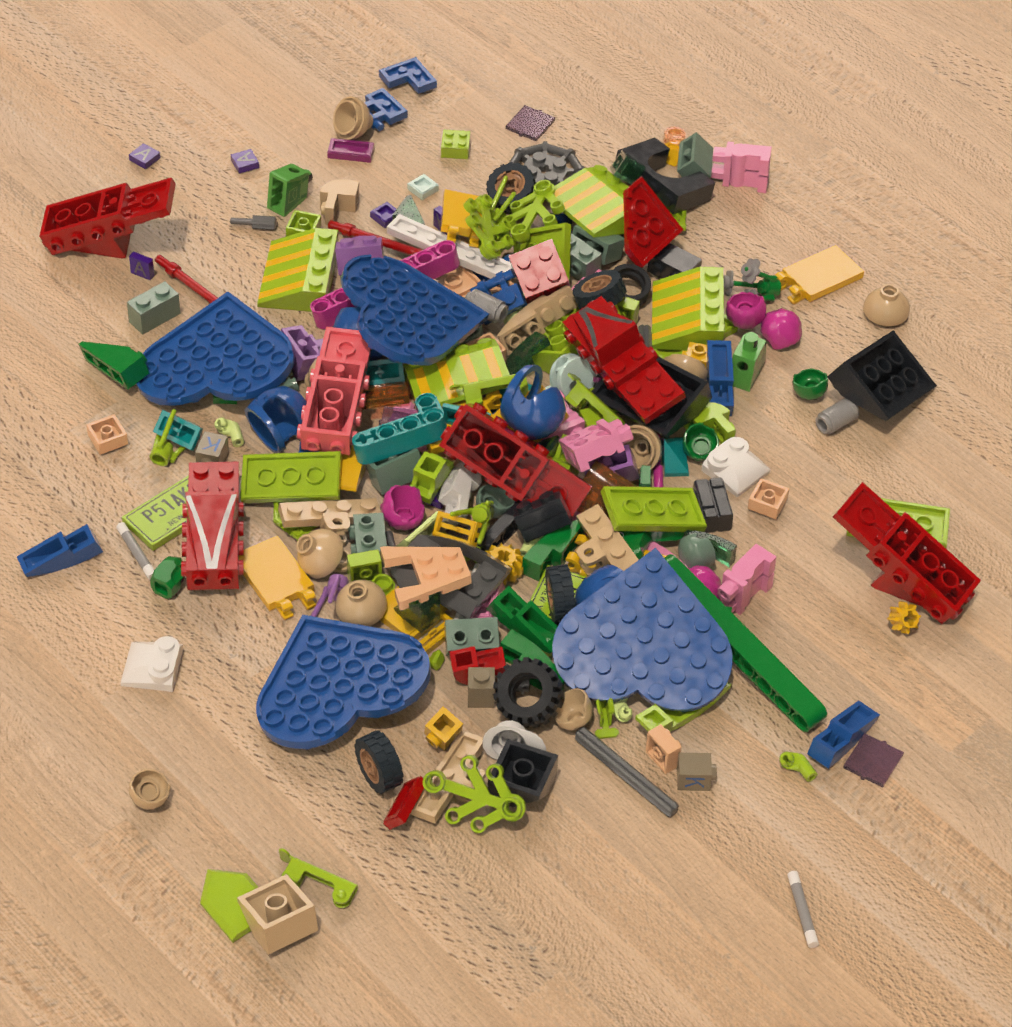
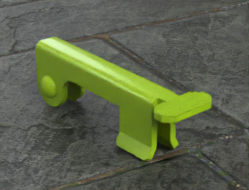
(472, 390)
(581, 394)
(605, 713)
(297, 870)

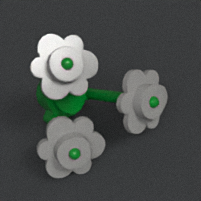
(768, 287)

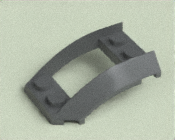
(470, 597)

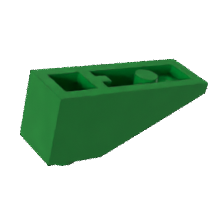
(116, 362)

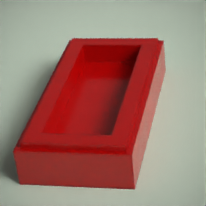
(404, 803)

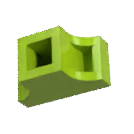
(430, 475)

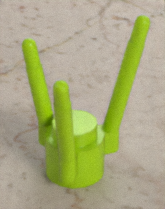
(498, 214)
(162, 449)
(480, 513)

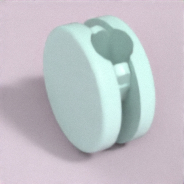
(571, 364)

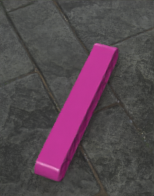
(431, 261)

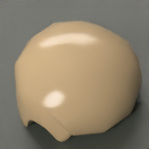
(575, 711)
(149, 789)

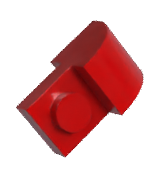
(468, 657)

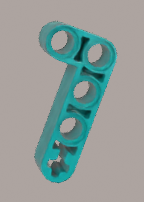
(402, 434)

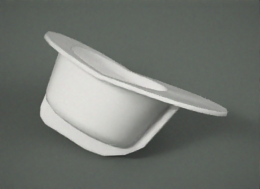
(497, 736)

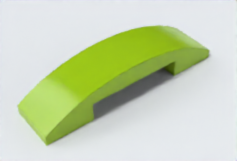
(671, 719)

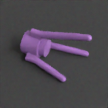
(335, 584)

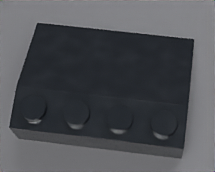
(882, 377)
(696, 392)

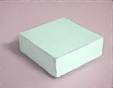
(423, 187)

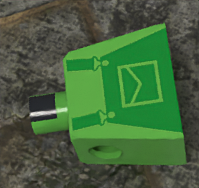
(287, 188)
(753, 353)

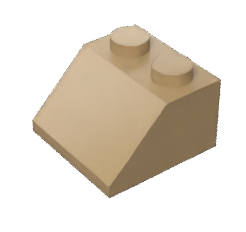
(278, 913)

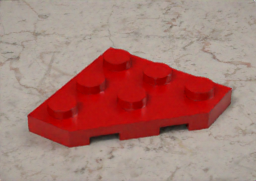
(646, 223)

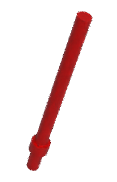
(350, 230)
(175, 271)

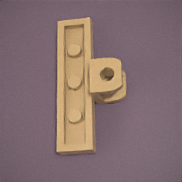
(329, 514)
(605, 543)
(432, 805)

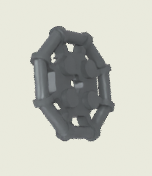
(541, 161)

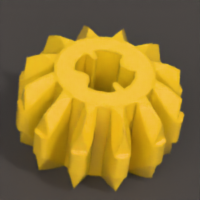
(510, 557)

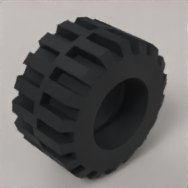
(513, 677)

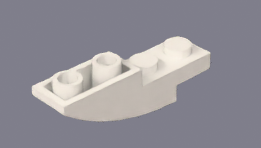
(457, 490)

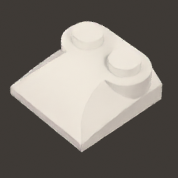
(735, 465)
(153, 664)

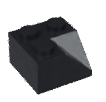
(526, 771)

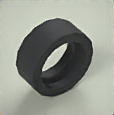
(640, 276)

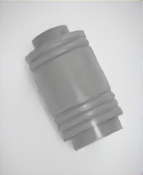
(496, 308)
(837, 416)

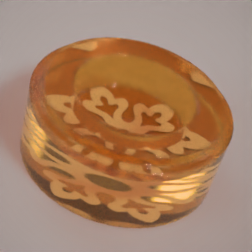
(674, 135)

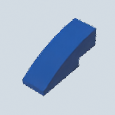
(720, 373)
(60, 552)
(842, 734)

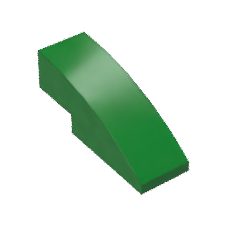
(551, 550)
(524, 618)
(519, 646)

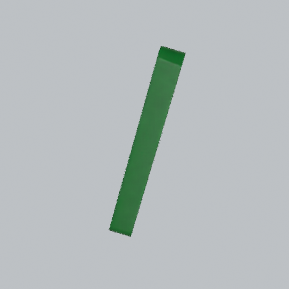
(756, 659)

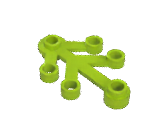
(542, 191)
(489, 247)
(479, 795)

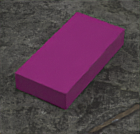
(350, 150)

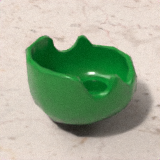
(810, 384)
(699, 441)

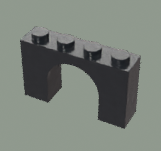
(674, 193)

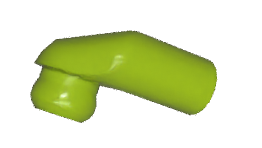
(799, 763)

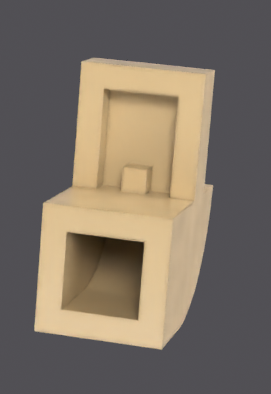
(338, 196)

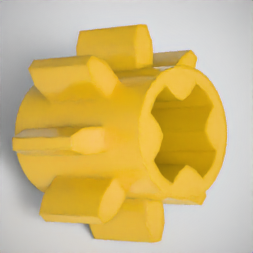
(904, 617)

